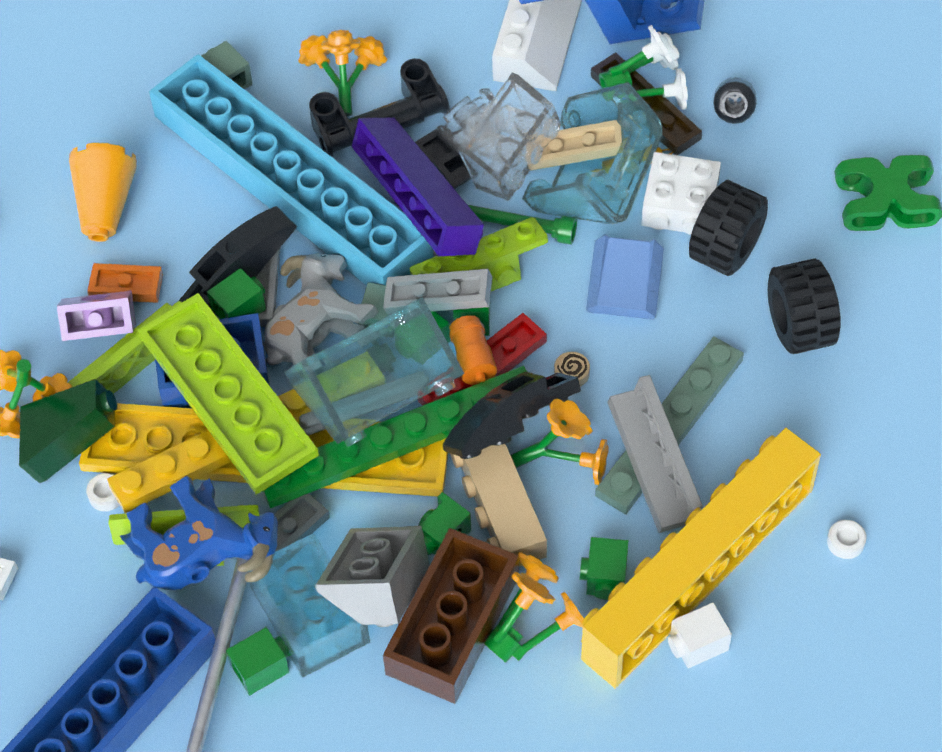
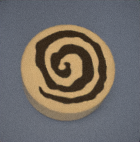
(574, 365)

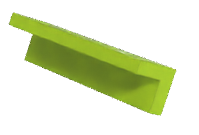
(122, 360)

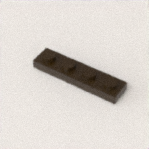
(677, 129)

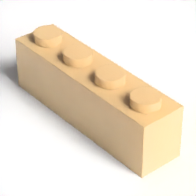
(502, 502)

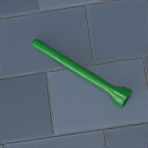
(561, 228)

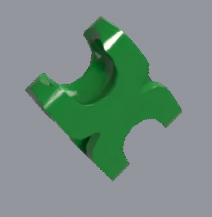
(888, 193)

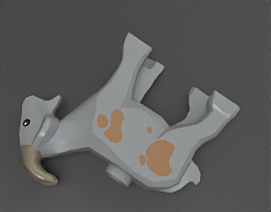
(313, 311)

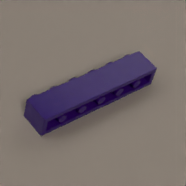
(417, 187)

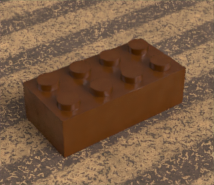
(451, 615)

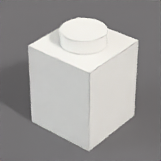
(699, 635)

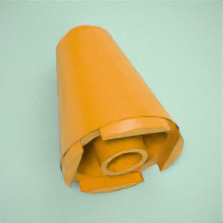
(101, 187)

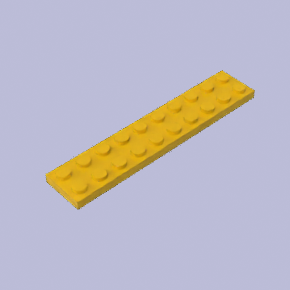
(149, 430)

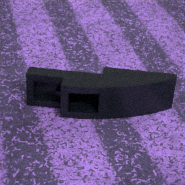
(245, 248)
(501, 411)

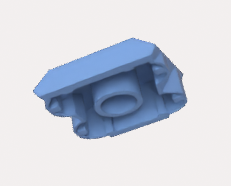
(625, 277)

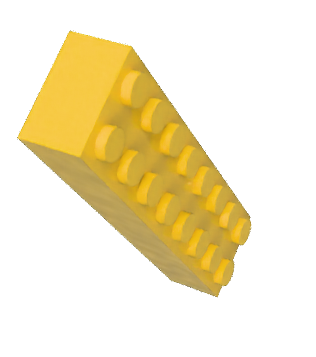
(698, 556)

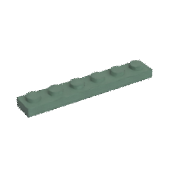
(683, 409)

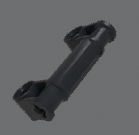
(421, 99)

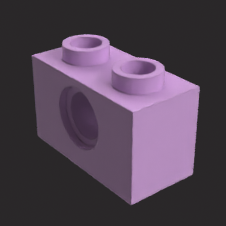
(96, 315)

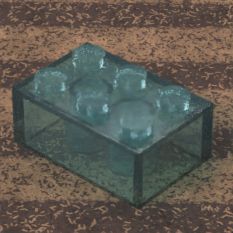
(304, 619)

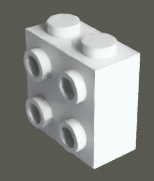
(678, 191)

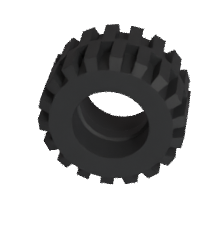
(728, 227)
(804, 306)

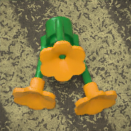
(504, 638)

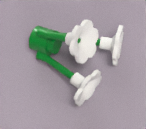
(658, 50)

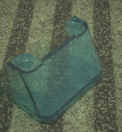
(606, 186)
(376, 372)

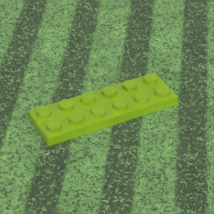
(228, 393)

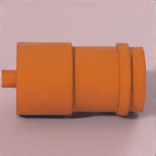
(472, 350)

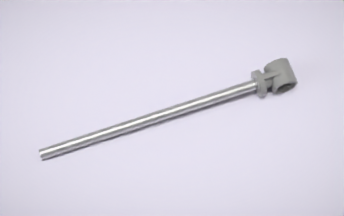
(217, 660)

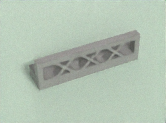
(655, 455)

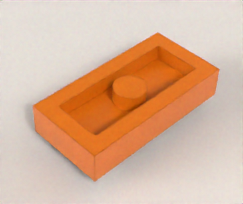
(141, 280)

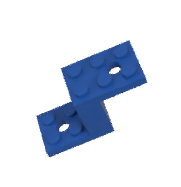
(630, 19)

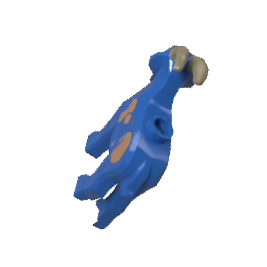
(200, 541)

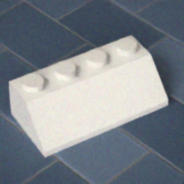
(535, 41)

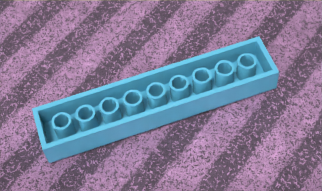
(288, 172)

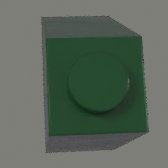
(63, 427)

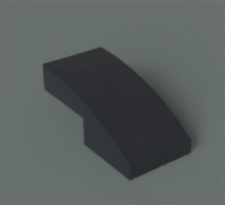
(444, 158)

